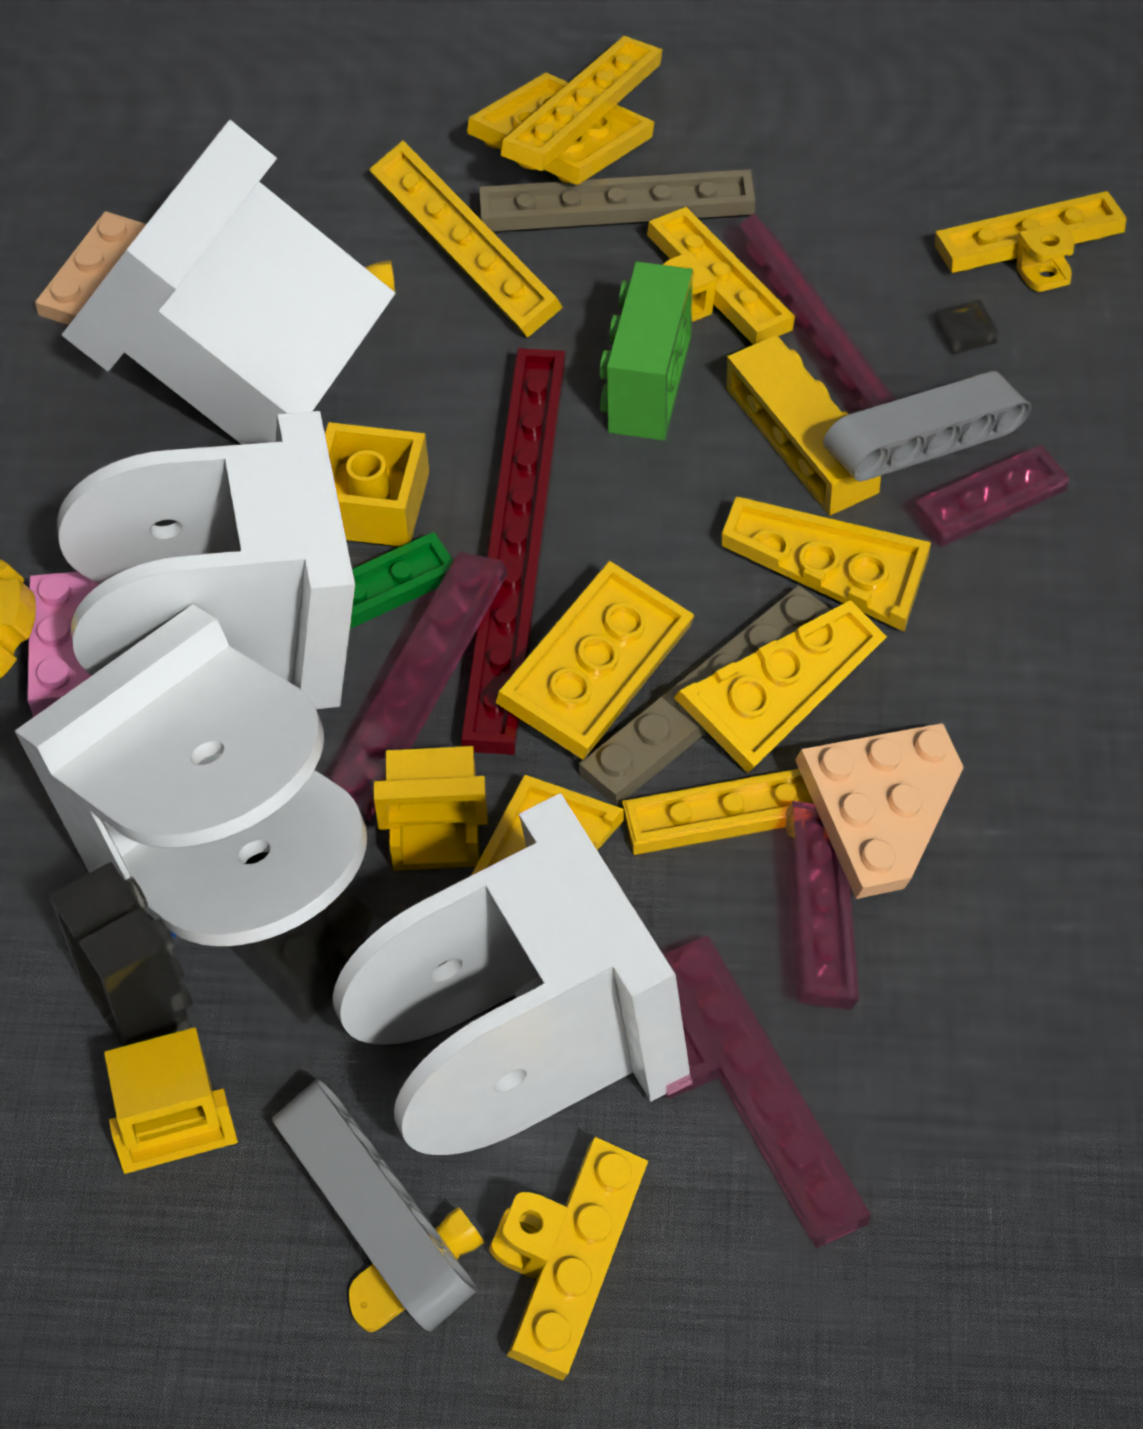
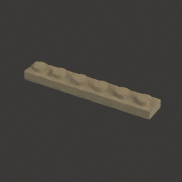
(616, 200)
(665, 726)

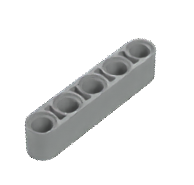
(926, 425)
(374, 1205)

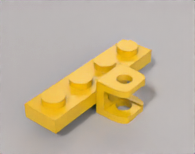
(1034, 237)
(719, 277)
(568, 1252)

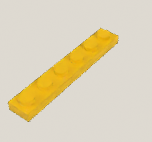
(580, 103)
(466, 239)

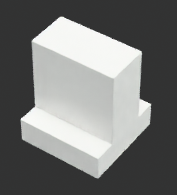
(233, 297)

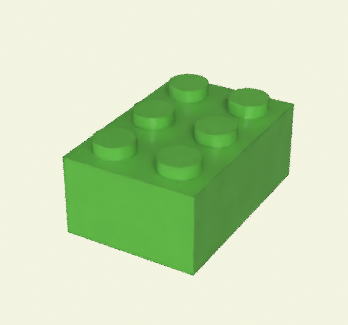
(647, 350)

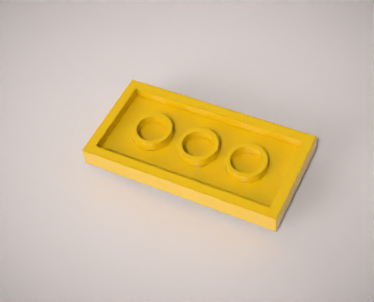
(595, 659)

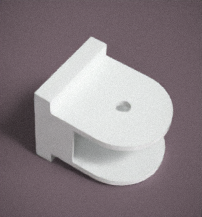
(250, 545)
(189, 768)
(532, 926)

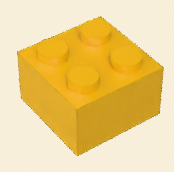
(378, 481)

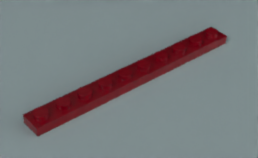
(517, 541)

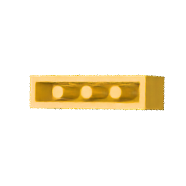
(794, 418)

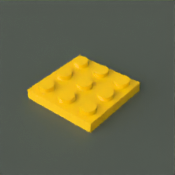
(597, 148)

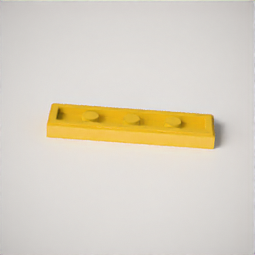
(712, 811)

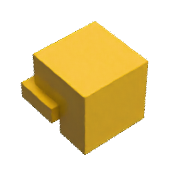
(432, 807)
(165, 1102)

